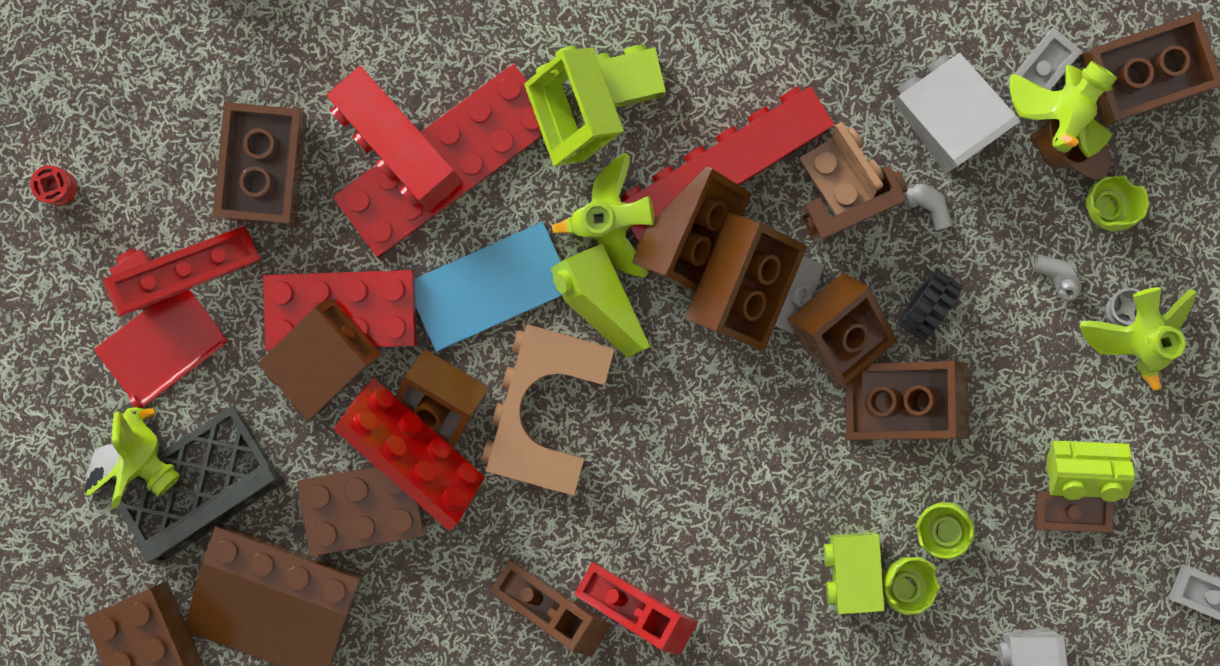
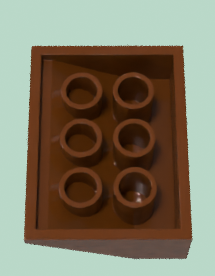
(271, 600)

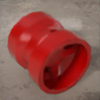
(61, 189)

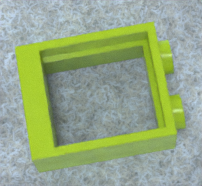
(545, 90)

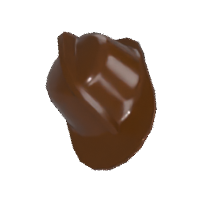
(1093, 167)

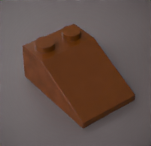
(688, 229)
(909, 402)

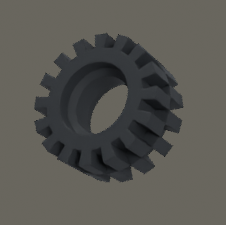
(930, 305)

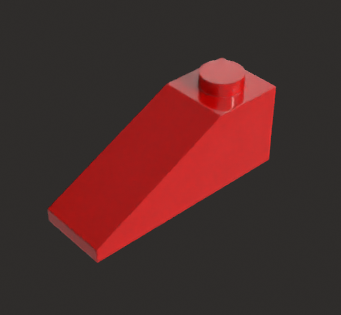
(636, 609)

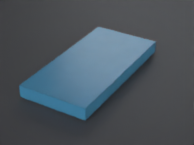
(487, 287)

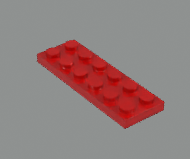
(471, 137)

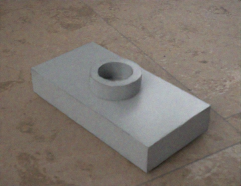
(800, 291)

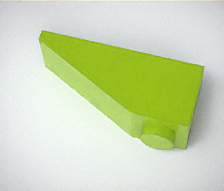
(597, 295)

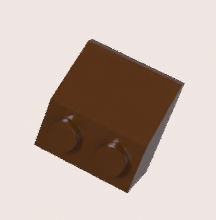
(843, 328)
(441, 396)

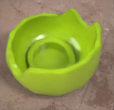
(1129, 199)
(954, 531)
(902, 594)

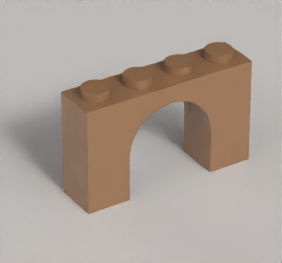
(514, 450)

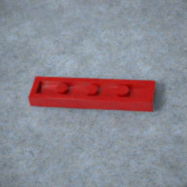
(181, 271)

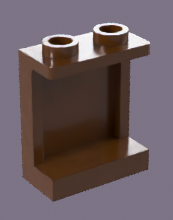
(822, 227)
(319, 358)

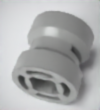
(1125, 300)

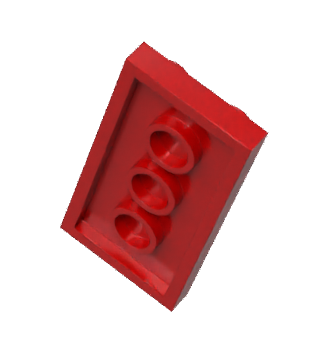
(375, 301)
(410, 453)

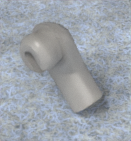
(932, 200)
(1062, 275)

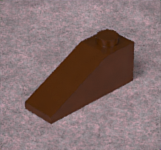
(550, 609)

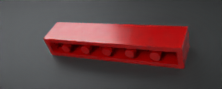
(742, 152)

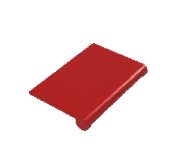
(160, 346)

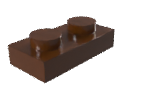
(1062, 514)

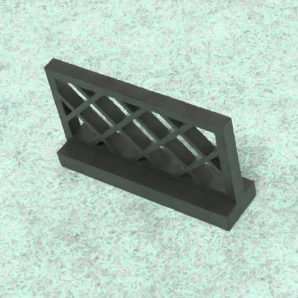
(214, 511)

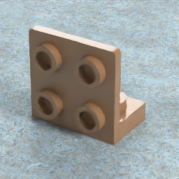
(842, 171)

